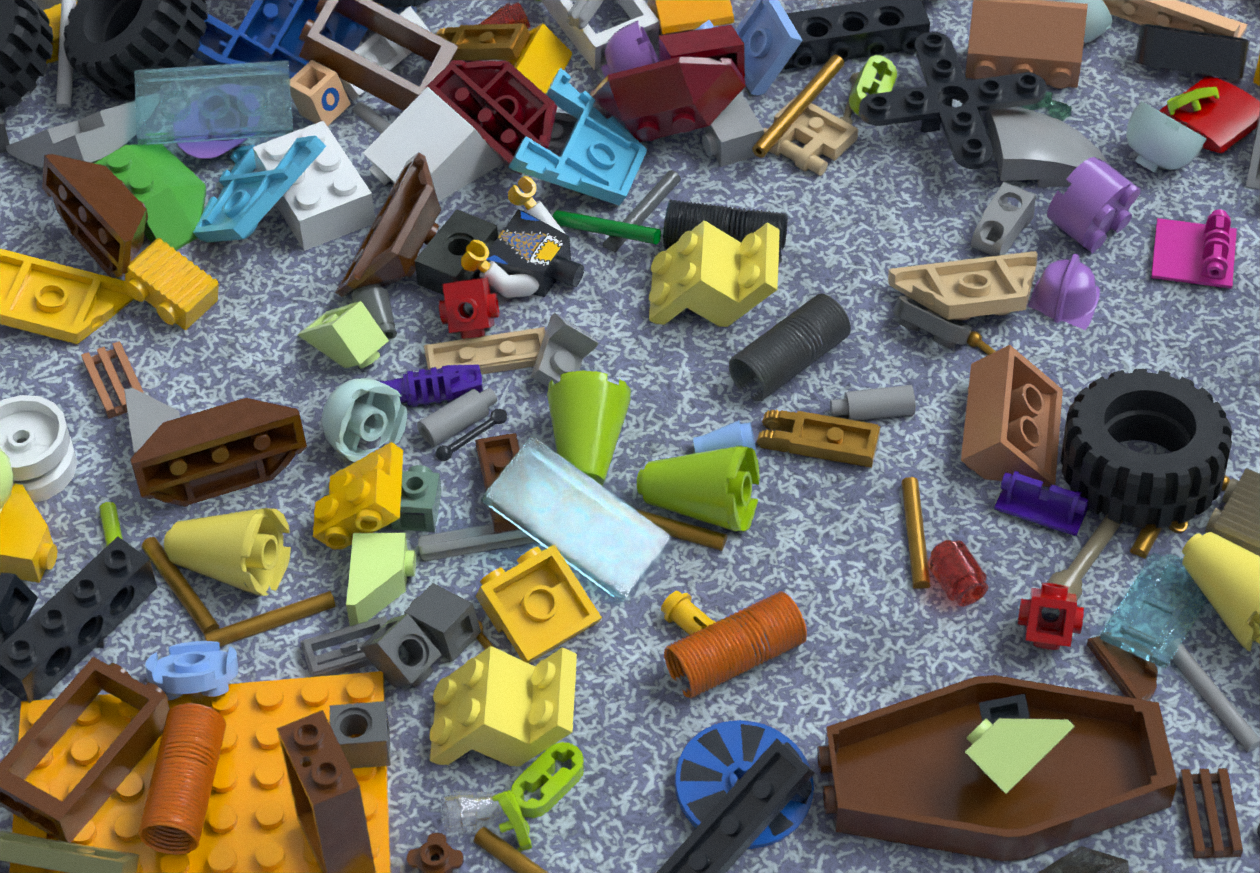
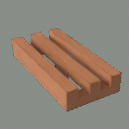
(104, 357)

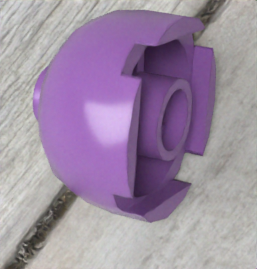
(628, 49)

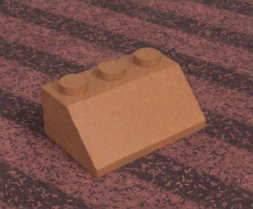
(1027, 37)
(1011, 419)

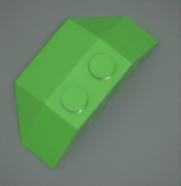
(164, 186)

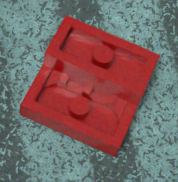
(1222, 119)

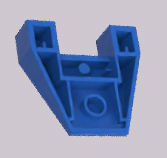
(272, 34)

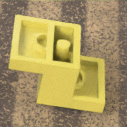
(714, 274)
(503, 707)

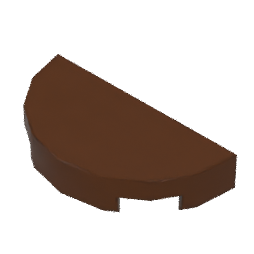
(1130, 673)

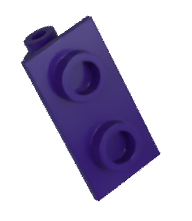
(1054, 508)

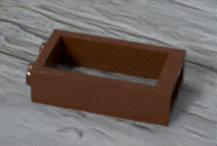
(364, 72)
(326, 796)
(69, 817)

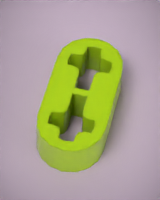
(868, 84)
(554, 786)

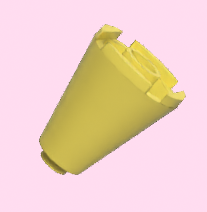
(233, 548)
(1229, 581)

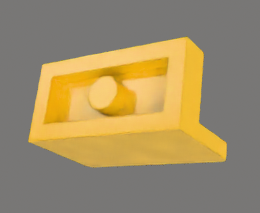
(542, 57)

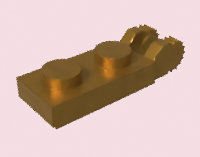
(486, 41)
(820, 436)

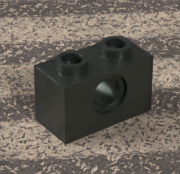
(442, 256)

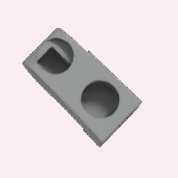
(1003, 221)

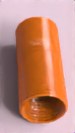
(727, 649)
(182, 779)

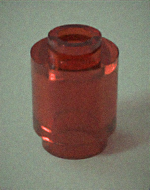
(958, 572)

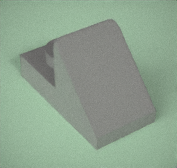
(561, 350)

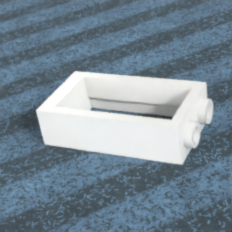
(593, 45)

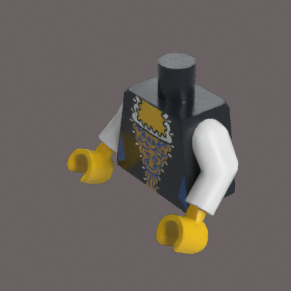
(527, 253)

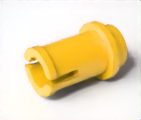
(684, 613)

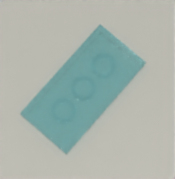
(213, 102)
(578, 515)

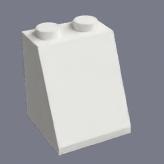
(431, 127)

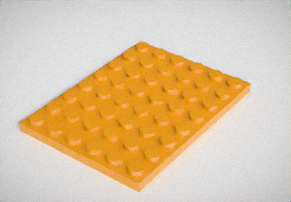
(250, 807)

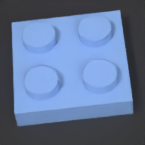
(768, 43)

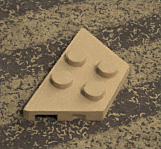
(970, 285)

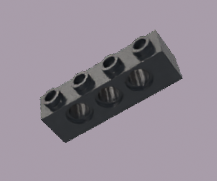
(857, 30)
(75, 620)

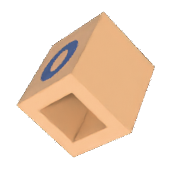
(318, 93)

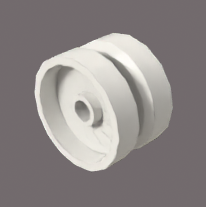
(37, 444)

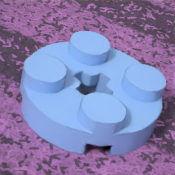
(193, 669)

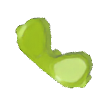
(1193, 97)
(516, 821)

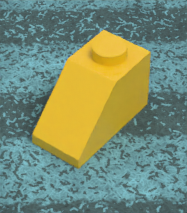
(25, 538)

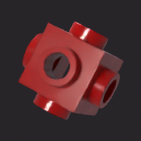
(477, 294)
(1055, 632)

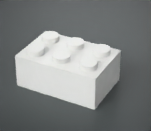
(327, 196)

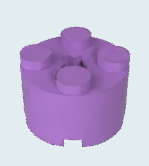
(1093, 203)

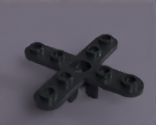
(948, 83)

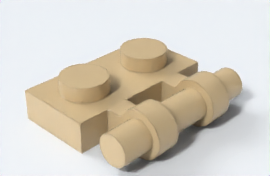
(821, 135)

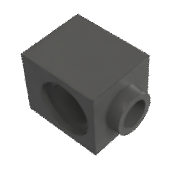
(445, 620)
(384, 646)
(371, 721)

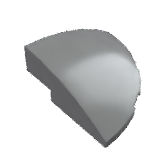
(81, 139)
(1036, 146)

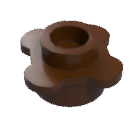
(435, 846)

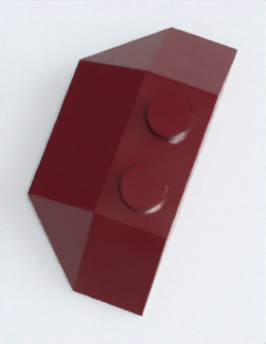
(669, 95)
(497, 104)

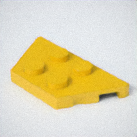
(56, 297)

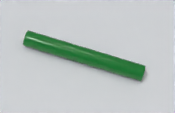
(607, 227)

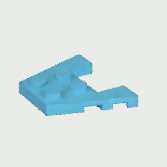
(597, 157)
(251, 195)

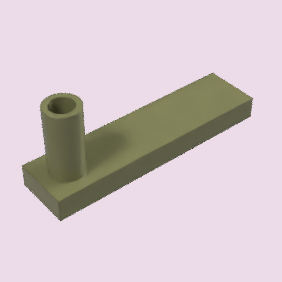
(64, 855)

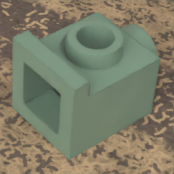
(419, 494)

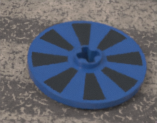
(720, 757)

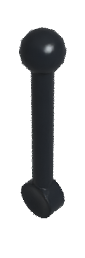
(444, 452)

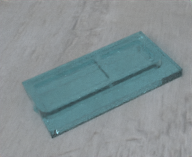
(1156, 611)

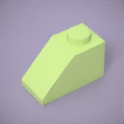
(346, 335)
(377, 573)
(1014, 746)

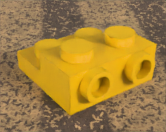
(360, 498)
(537, 603)

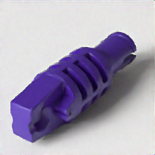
(437, 384)

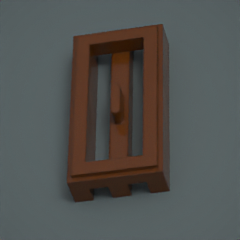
(1206, 780)

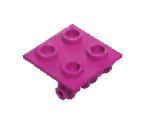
(1195, 251)

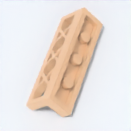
(1176, 15)

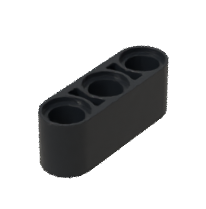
(1191, 51)

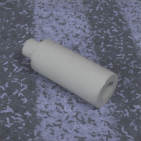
(875, 403)
(456, 416)

